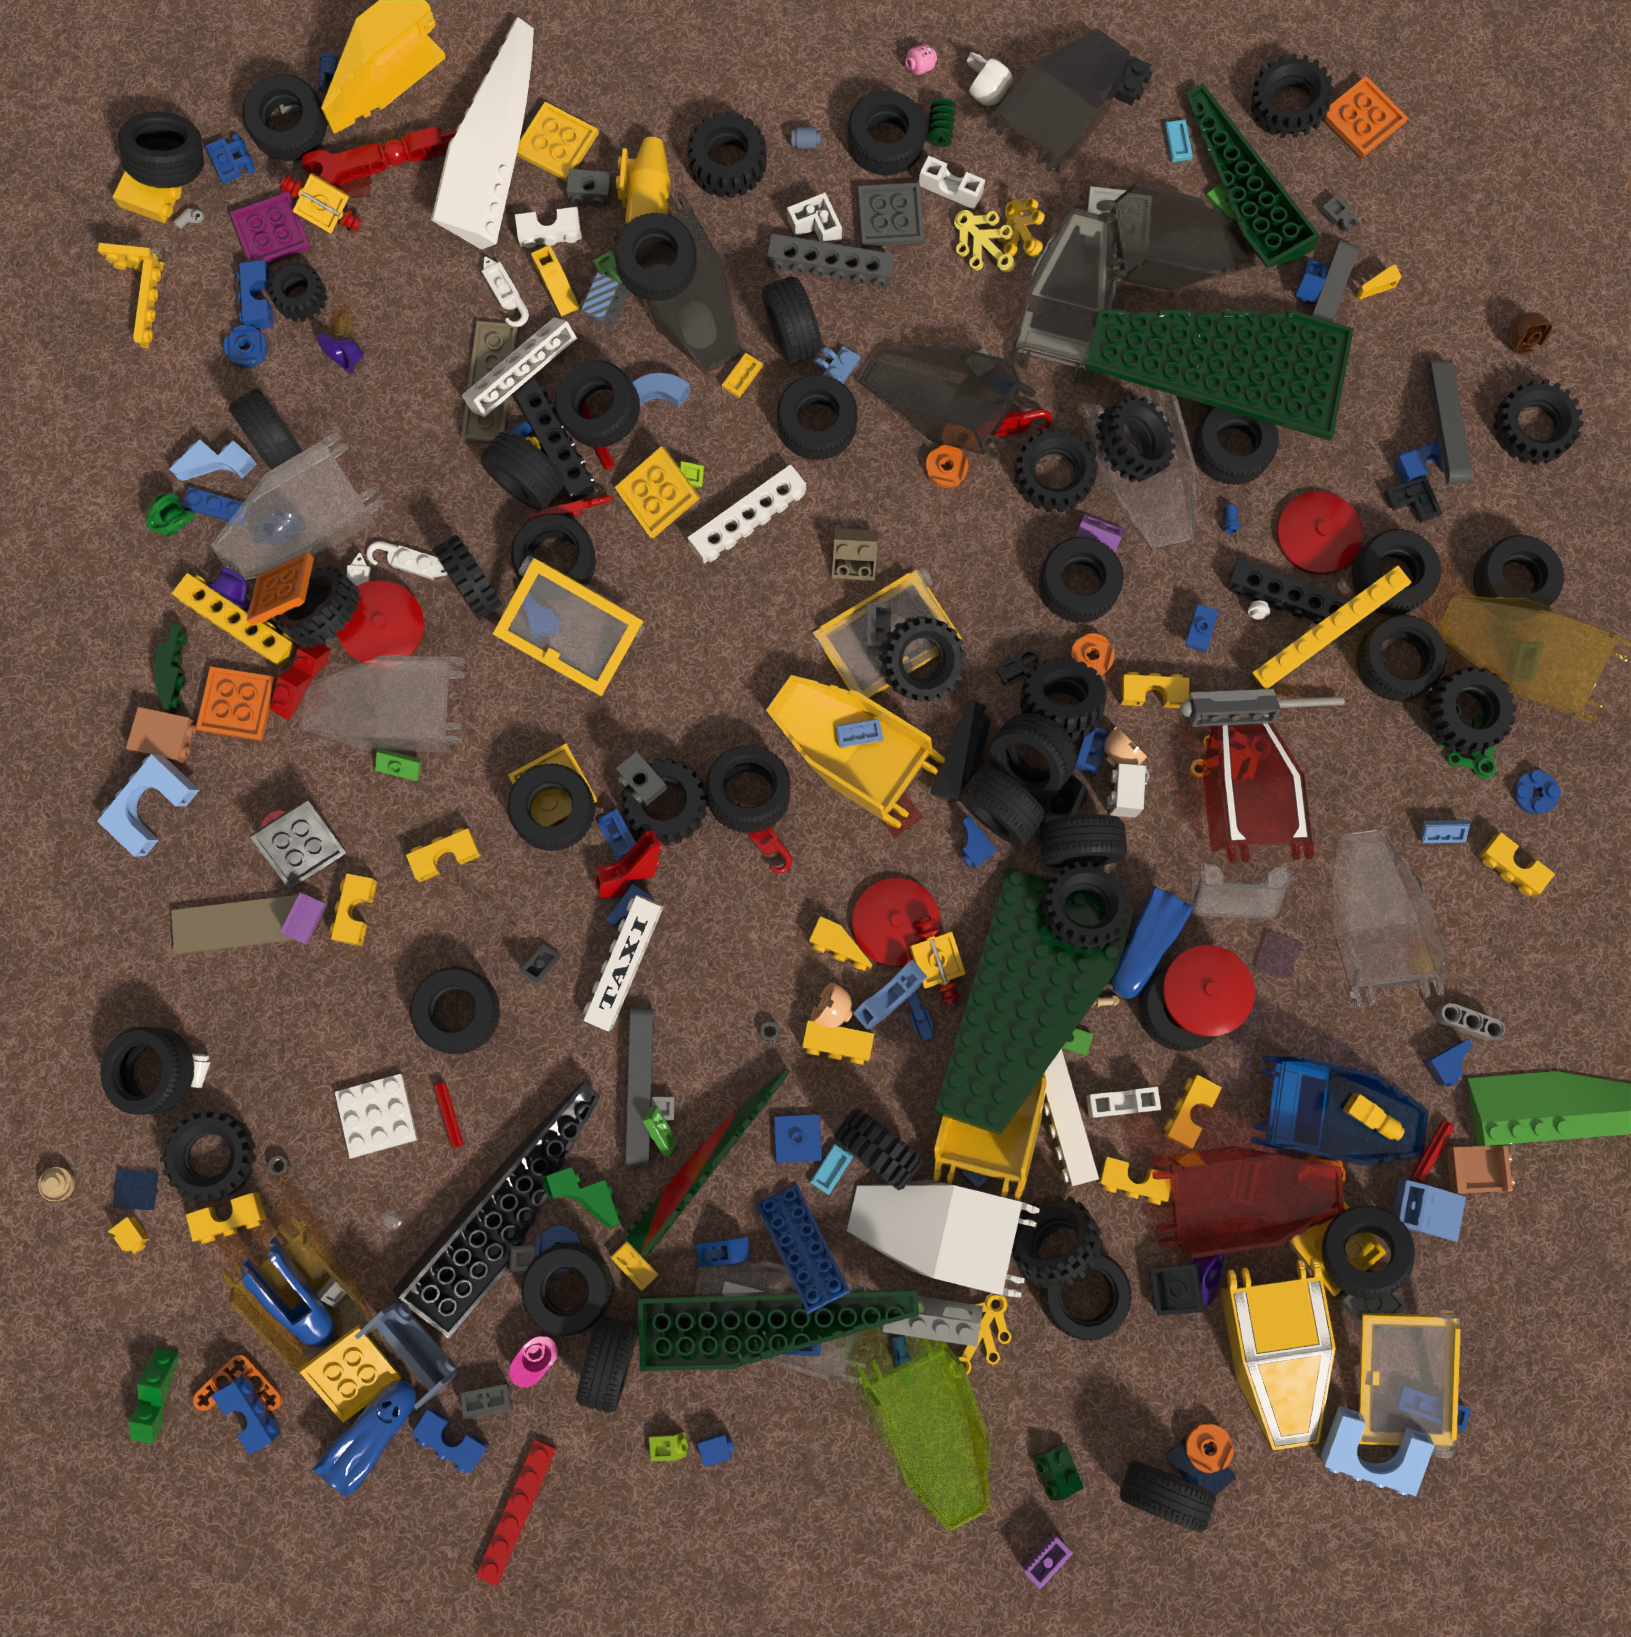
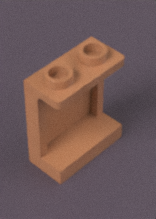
(161, 734)
(1480, 1169)

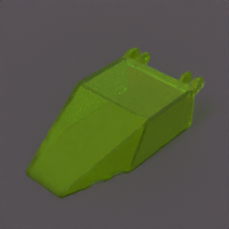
(933, 1432)

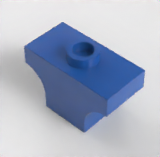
(1200, 628)

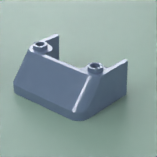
(414, 1347)

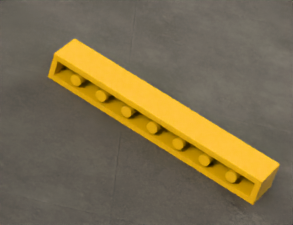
(1331, 628)

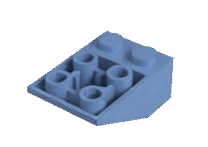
(1429, 1209)

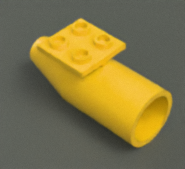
(644, 180)

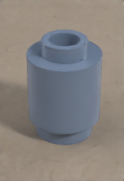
(806, 137)

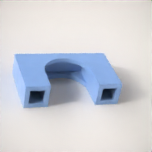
(121, 816)
(1400, 1473)

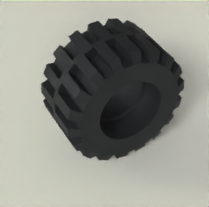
(302, 306)

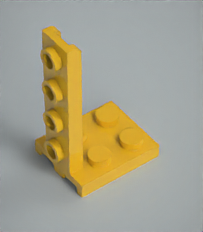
(142, 261)

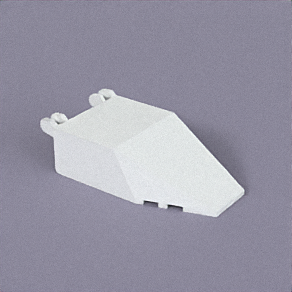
(942, 1231)

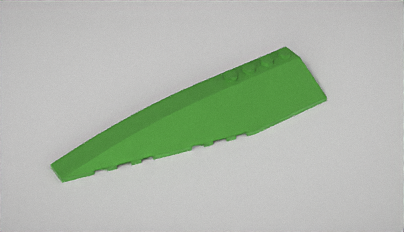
(1547, 1107)

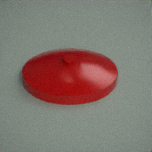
(1319, 533)
(384, 624)
(887, 920)
(1208, 990)

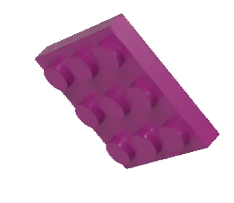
(270, 229)

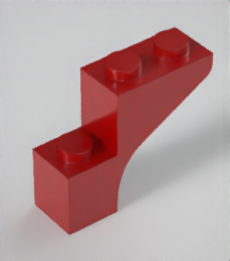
(295, 681)
(636, 864)

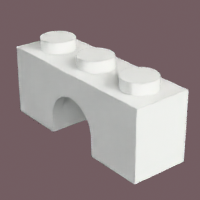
(939, 180)
(564, 229)
(1123, 1102)

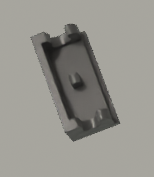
(877, 624)
(486, 1402)

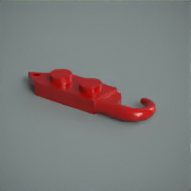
(1020, 421)
(575, 507)
(768, 844)

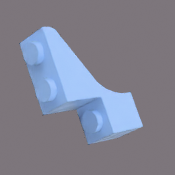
(202, 460)

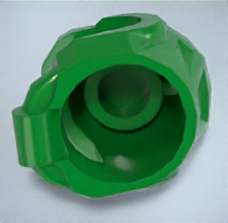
(166, 515)

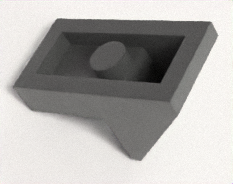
(540, 965)

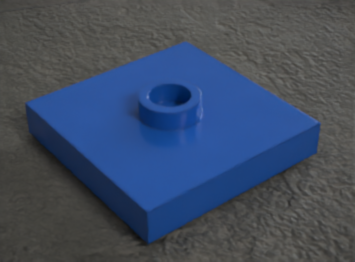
(797, 1138)

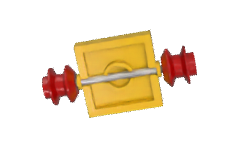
(320, 203)
(938, 959)

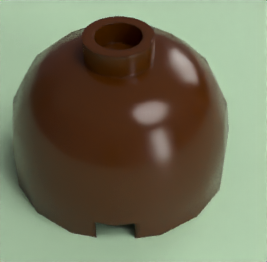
(1529, 329)

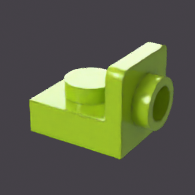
(692, 472)
(668, 1447)

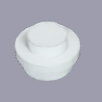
(1259, 610)

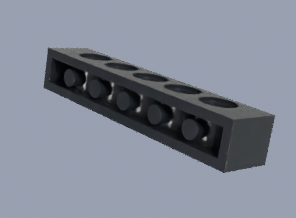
(528, 395)
(1283, 585)

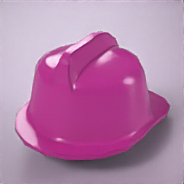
(533, 1360)

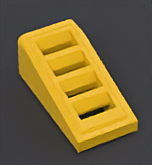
(1384, 281)

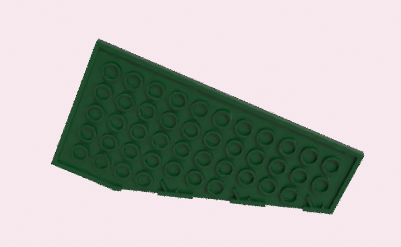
(1241, 361)
(1022, 1003)

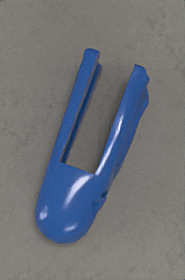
(1151, 938)
(308, 1319)
(361, 1445)

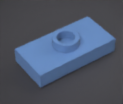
(859, 733)
(1445, 831)

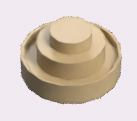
(56, 1184)

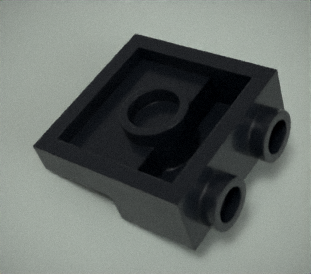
(1134, 76)
(1176, 1289)

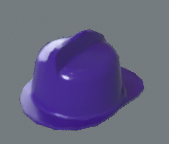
(341, 351)
(231, 586)
(1209, 1274)

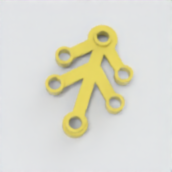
(982, 237)

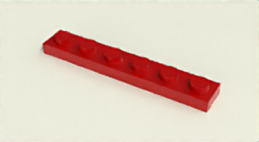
(516, 1512)

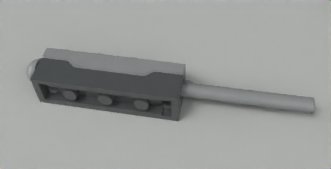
(1243, 706)

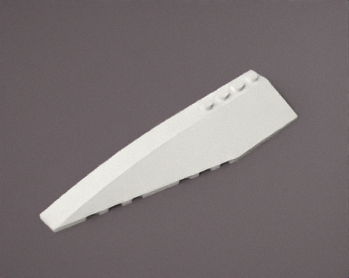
(486, 146)

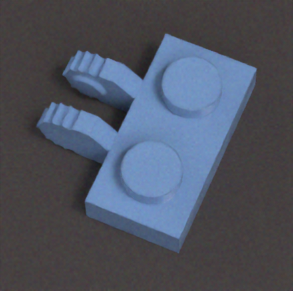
(841, 364)

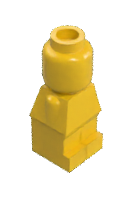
(1373, 1116)

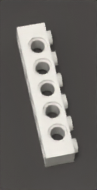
(519, 366)
(785, 479)

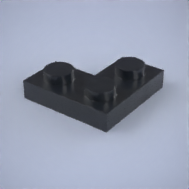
(1419, 494)

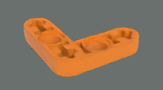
(250, 1370)

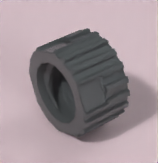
(769, 1038)
(273, 1160)

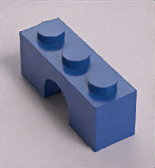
(253, 279)
(1413, 464)
(241, 1397)
(431, 1433)

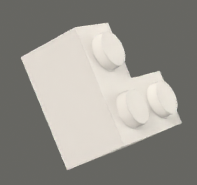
(815, 215)
(1128, 791)

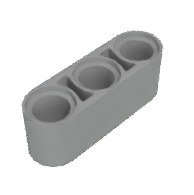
(1479, 1026)

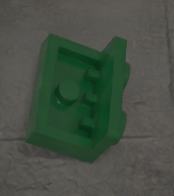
(1058, 1472)

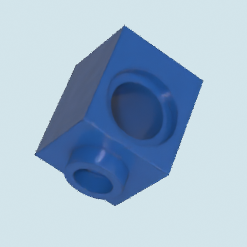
(715, 1449)

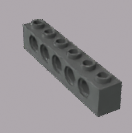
(823, 252)

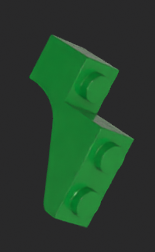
(594, 1198)
(152, 1393)

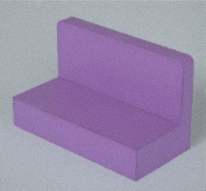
(1100, 531)
(303, 918)

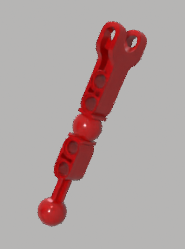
(374, 158)

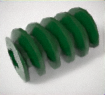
(941, 122)

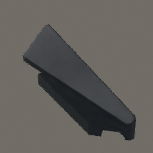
(963, 753)

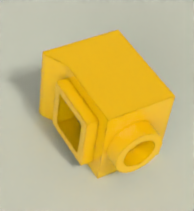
(130, 1235)

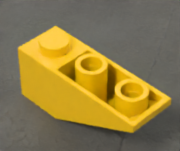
(555, 280)
(834, 939)

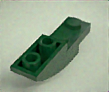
(167, 674)

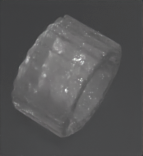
(391, 1219)

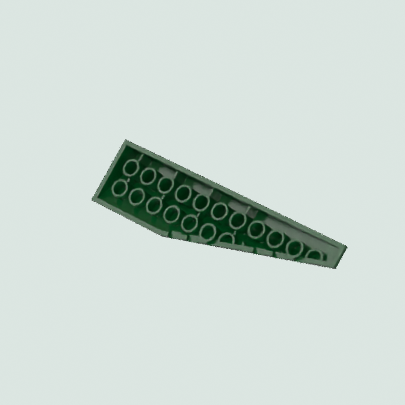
(754, 1326)

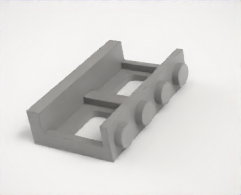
(942, 1322)

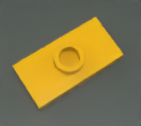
(742, 375)
(634, 1265)

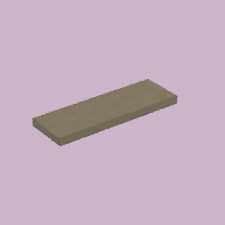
(491, 346)
(230, 925)

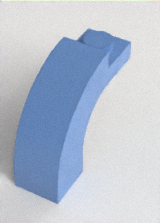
(663, 387)
(891, 995)

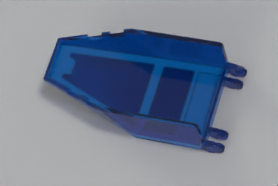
(1310, 1120)

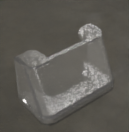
(1236, 900)

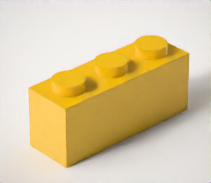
(838, 1042)

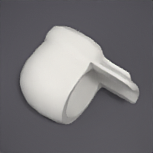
(992, 81)

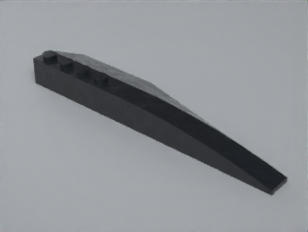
(478, 1241)

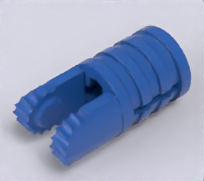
(328, 66)

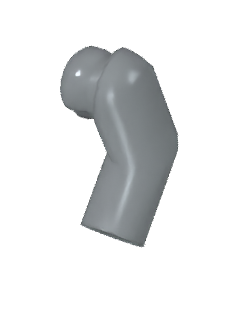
(188, 216)

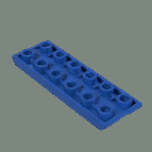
(803, 1248)

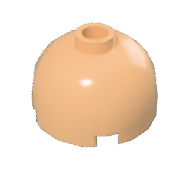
(1122, 749)
(833, 1007)

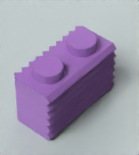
(1046, 1560)

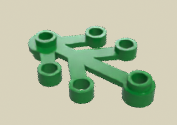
(1479, 759)

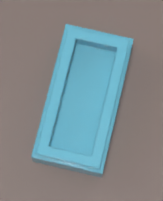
(1178, 140)
(831, 1169)

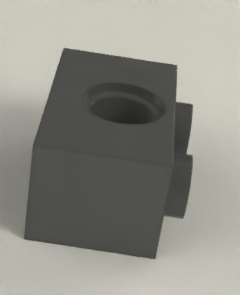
(580, 180)
(637, 766)

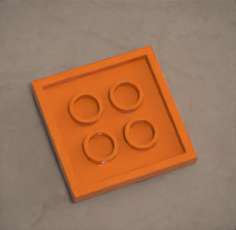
(1364, 117)
(280, 589)
(236, 703)

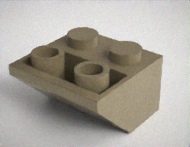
(854, 554)

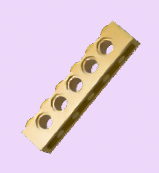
(188, 592)

